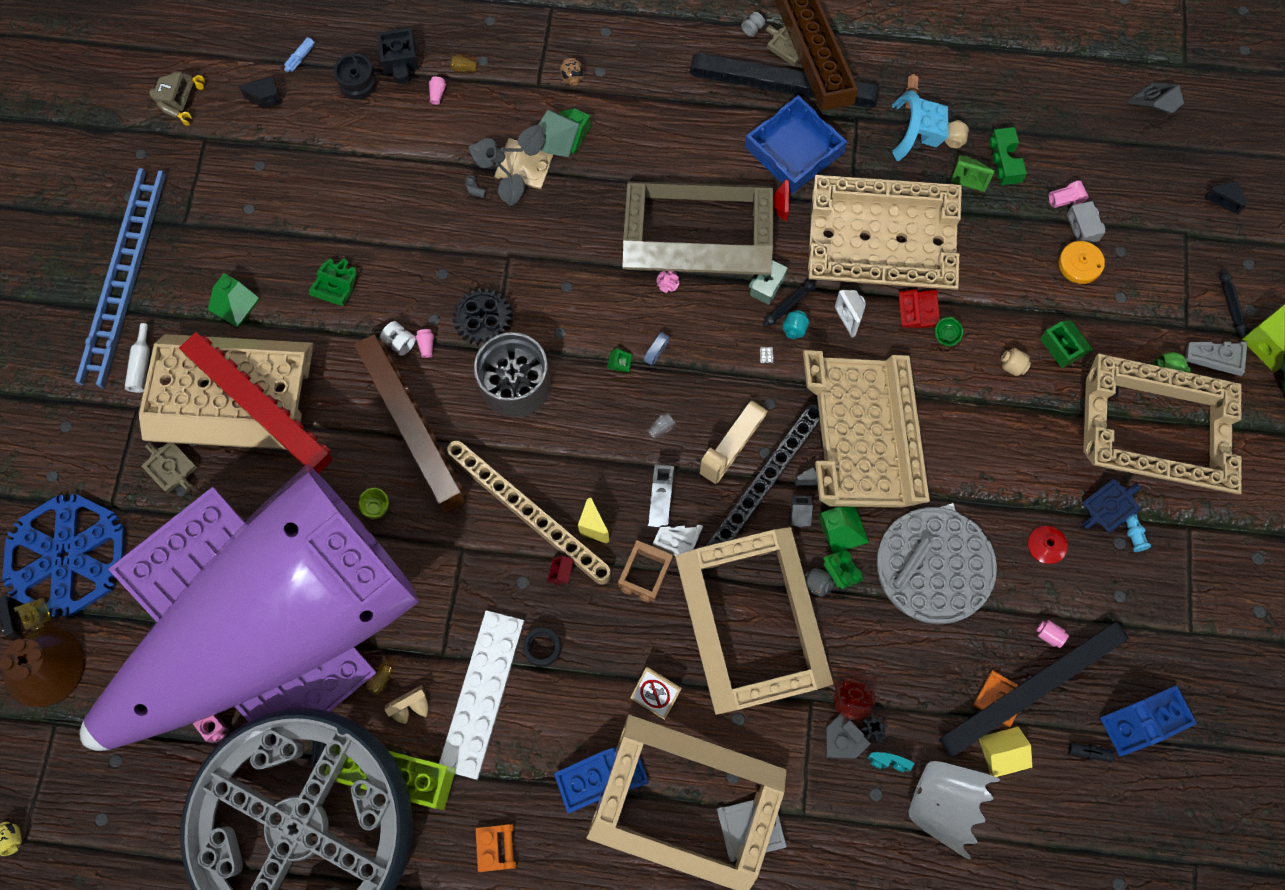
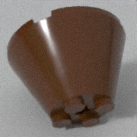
(42, 667)

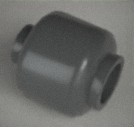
(819, 582)

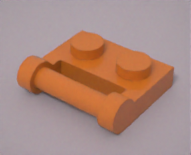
(488, 848)

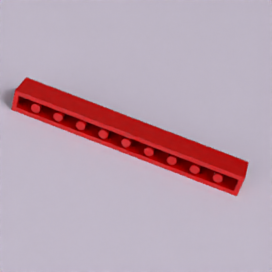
(255, 403)

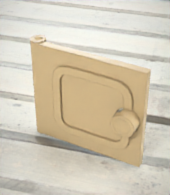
(525, 165)

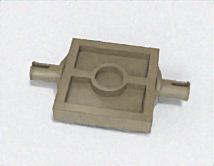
(782, 45)
(169, 466)

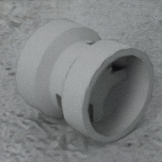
(751, 25)

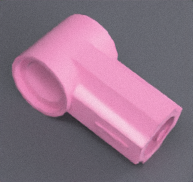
(1073, 193)

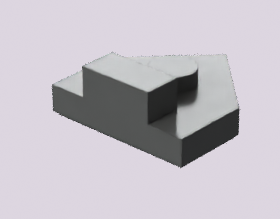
(844, 739)

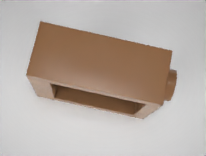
(652, 553)

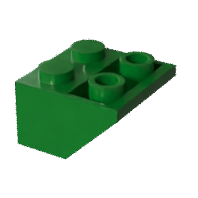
(1065, 343)

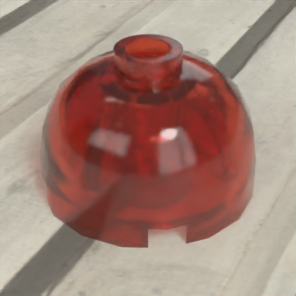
(853, 699)

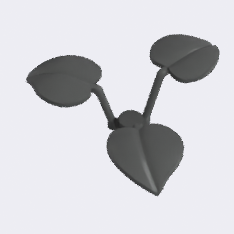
(487, 153)

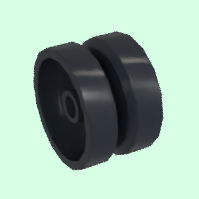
(355, 76)

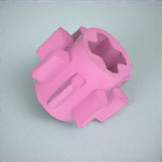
(668, 281)

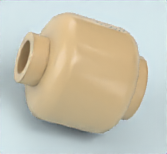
(957, 134)
(1015, 362)

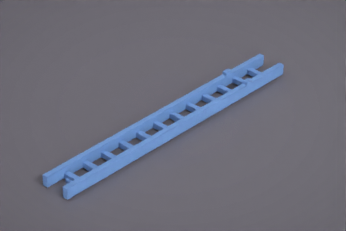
(130, 281)

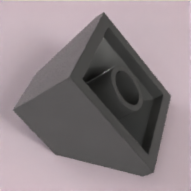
(1159, 97)

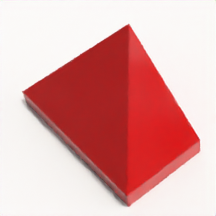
(781, 201)

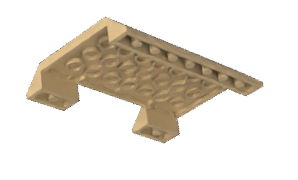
(867, 432)

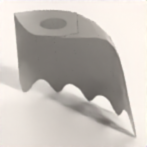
(959, 797)

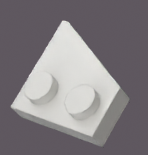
(677, 539)

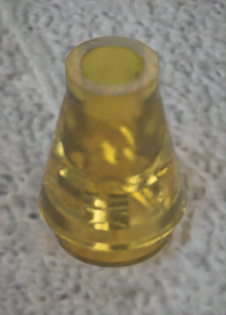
(462, 63)
(379, 680)

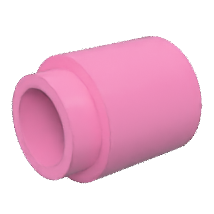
(1052, 633)

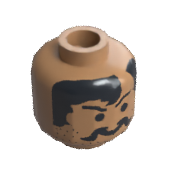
(572, 72)

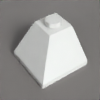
(850, 309)

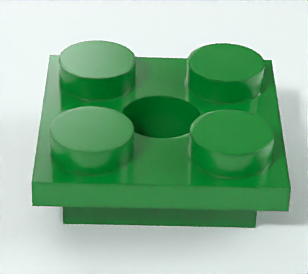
(842, 569)

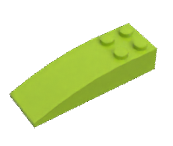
(425, 780)

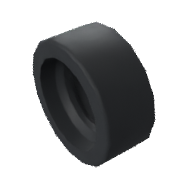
(538, 632)

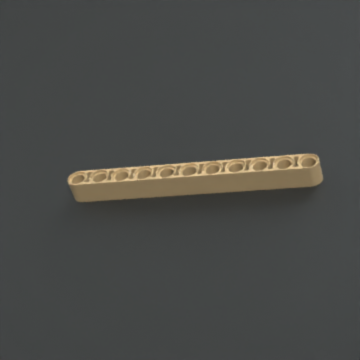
(524, 503)

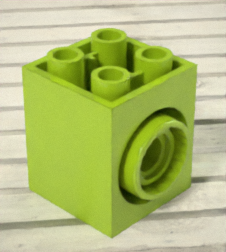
(1269, 340)

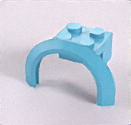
(926, 119)

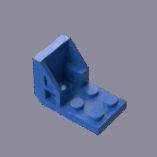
(1148, 721)
(587, 779)

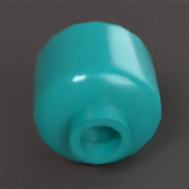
(795, 324)

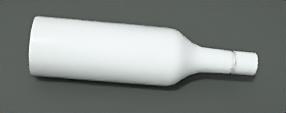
(138, 362)

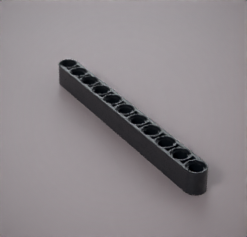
(768, 78)
(764, 482)
(1033, 689)

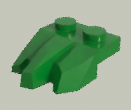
(334, 282)

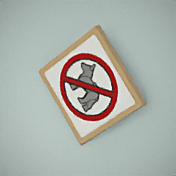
(655, 693)

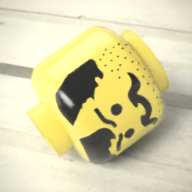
(9, 838)

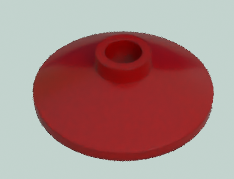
(1041, 550)

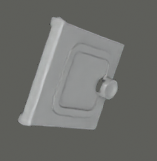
(735, 825)

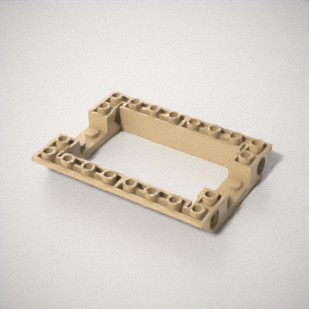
(1225, 410)
(722, 695)
(767, 802)

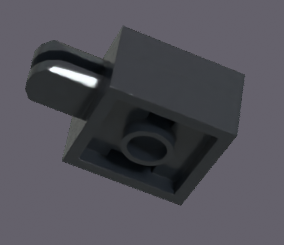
(398, 53)

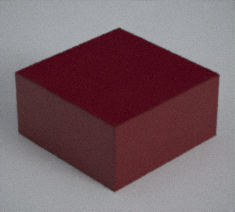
(560, 570)

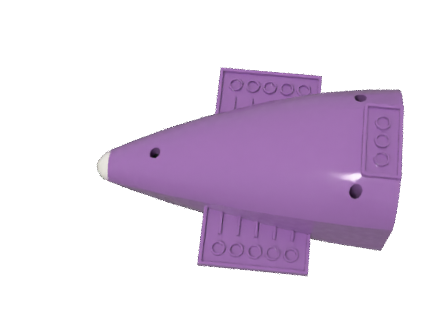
(249, 613)

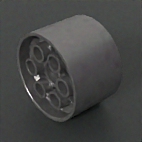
(494, 354)

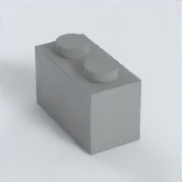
(1086, 222)

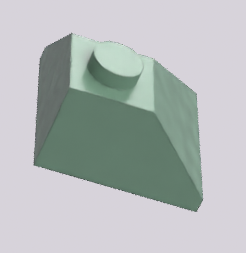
(558, 134)

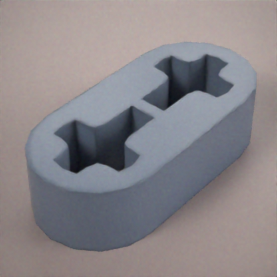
(657, 348)

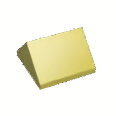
(591, 524)
(1006, 751)

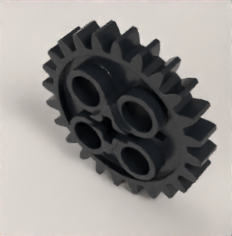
(481, 301)

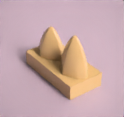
(415, 699)

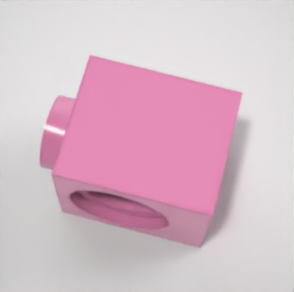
(217, 734)

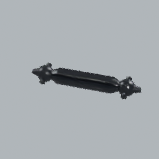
(789, 302)
(1233, 303)

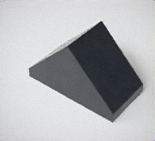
(1228, 196)

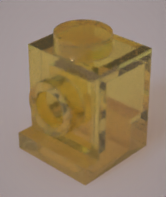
(34, 614)

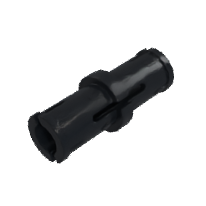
(1089, 752)

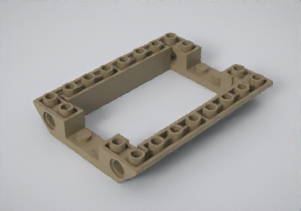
(697, 256)

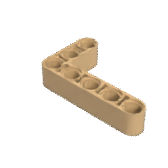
(717, 461)

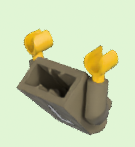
(173, 92)

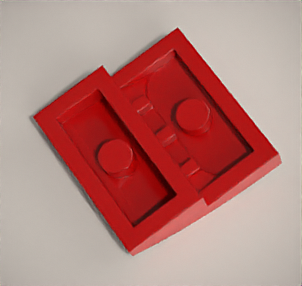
(919, 308)

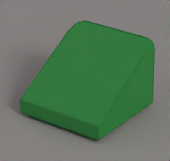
(619, 360)

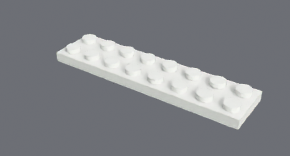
(482, 694)

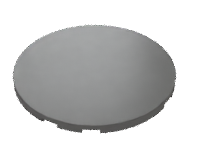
(953, 574)

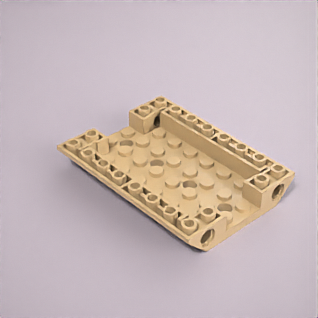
(883, 212)
(207, 414)

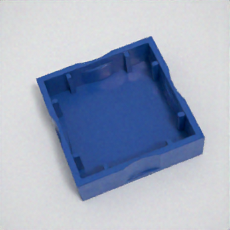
(795, 144)

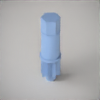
(297, 57)

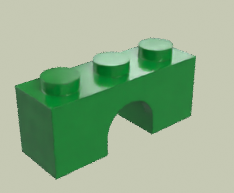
(1008, 169)

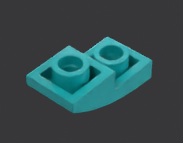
(884, 759)

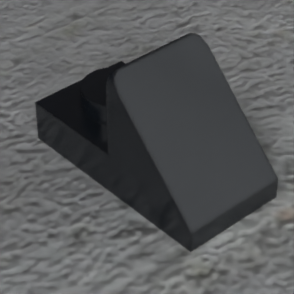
(9, 618)

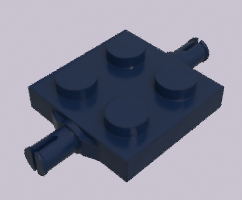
(1111, 506)

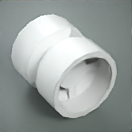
(398, 339)

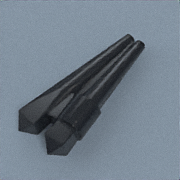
(317, 750)

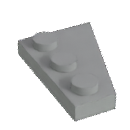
(1222, 357)

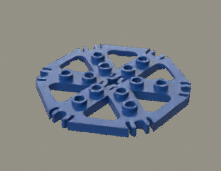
(65, 540)

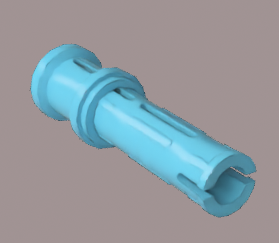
(1137, 535)

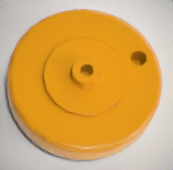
(1081, 262)

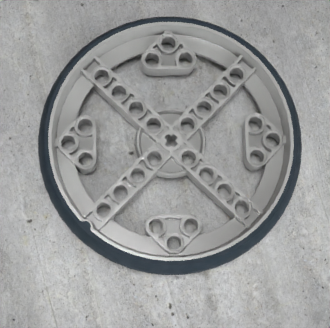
(253, 740)

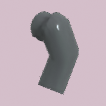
(472, 187)

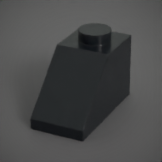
(262, 92)

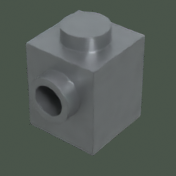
(801, 511)

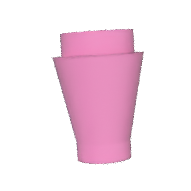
(436, 88)
(425, 342)

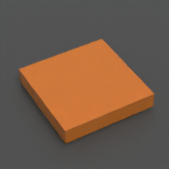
(992, 690)

